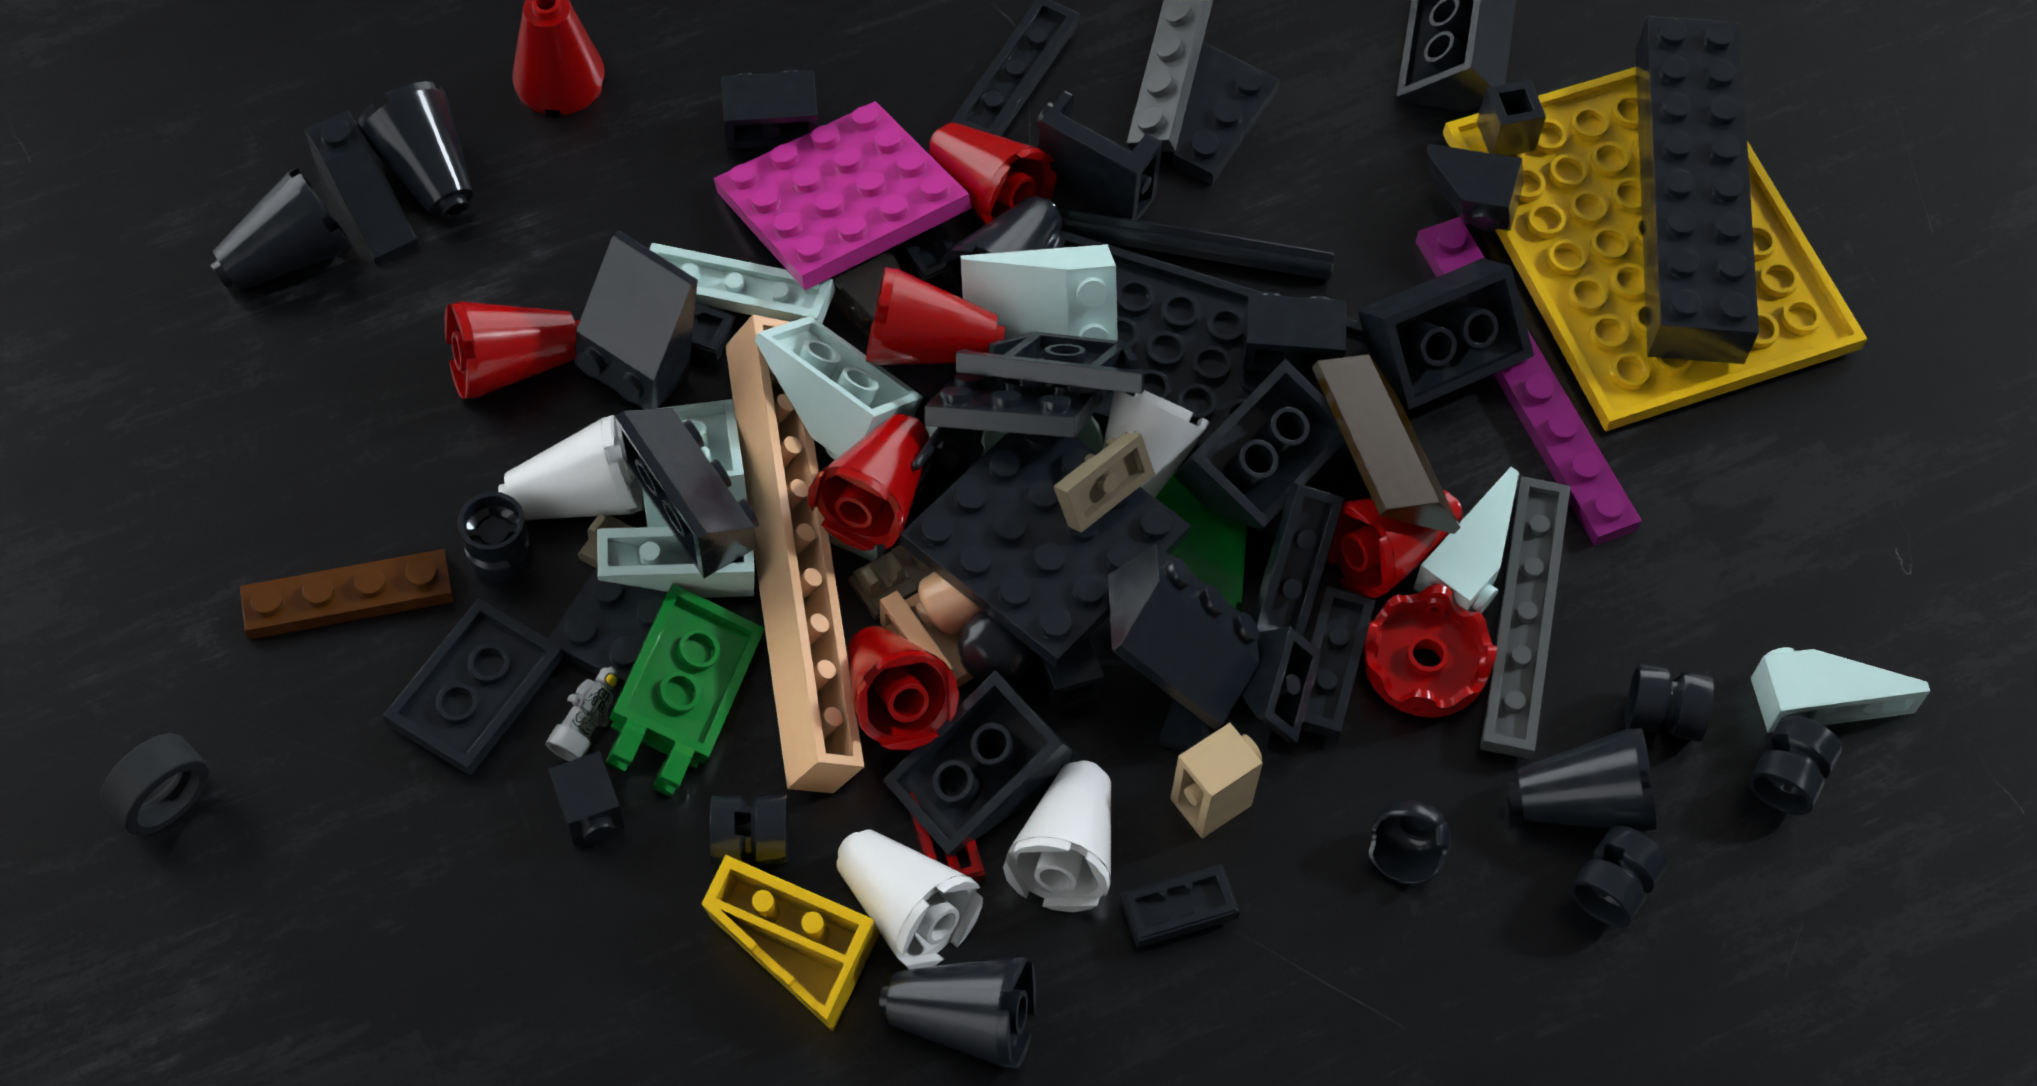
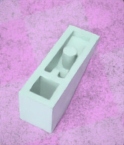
(1473, 555)
(656, 560)
(1830, 688)

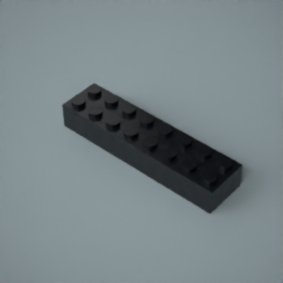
(1695, 191)

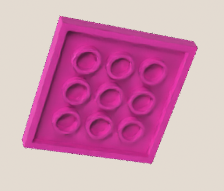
(841, 194)

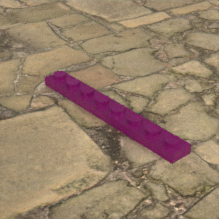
(1545, 410)

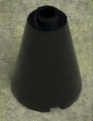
(421, 146)
(1024, 227)
(279, 236)
(1590, 785)
(966, 1006)

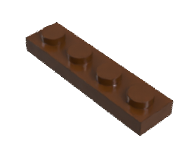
(346, 594)

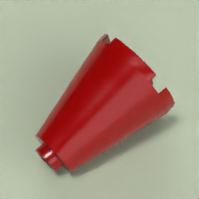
(555, 59)
(992, 168)
(925, 323)
(505, 344)
(871, 485)
(1378, 550)
(899, 691)

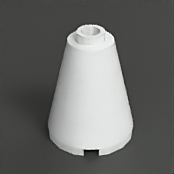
(1164, 429)
(577, 477)
(1066, 842)
(909, 896)

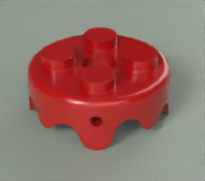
(1433, 623)

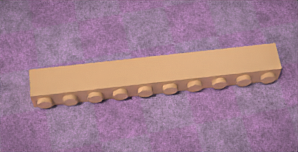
(794, 576)

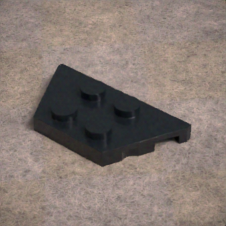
(1058, 359)

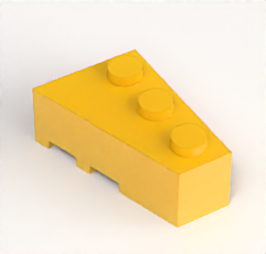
(794, 934)

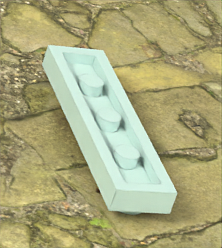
(749, 286)

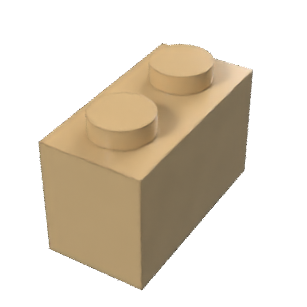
(1216, 779)

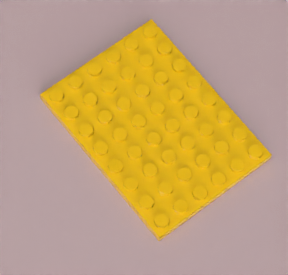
(1584, 262)

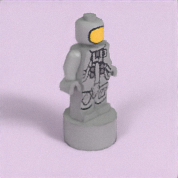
(590, 710)

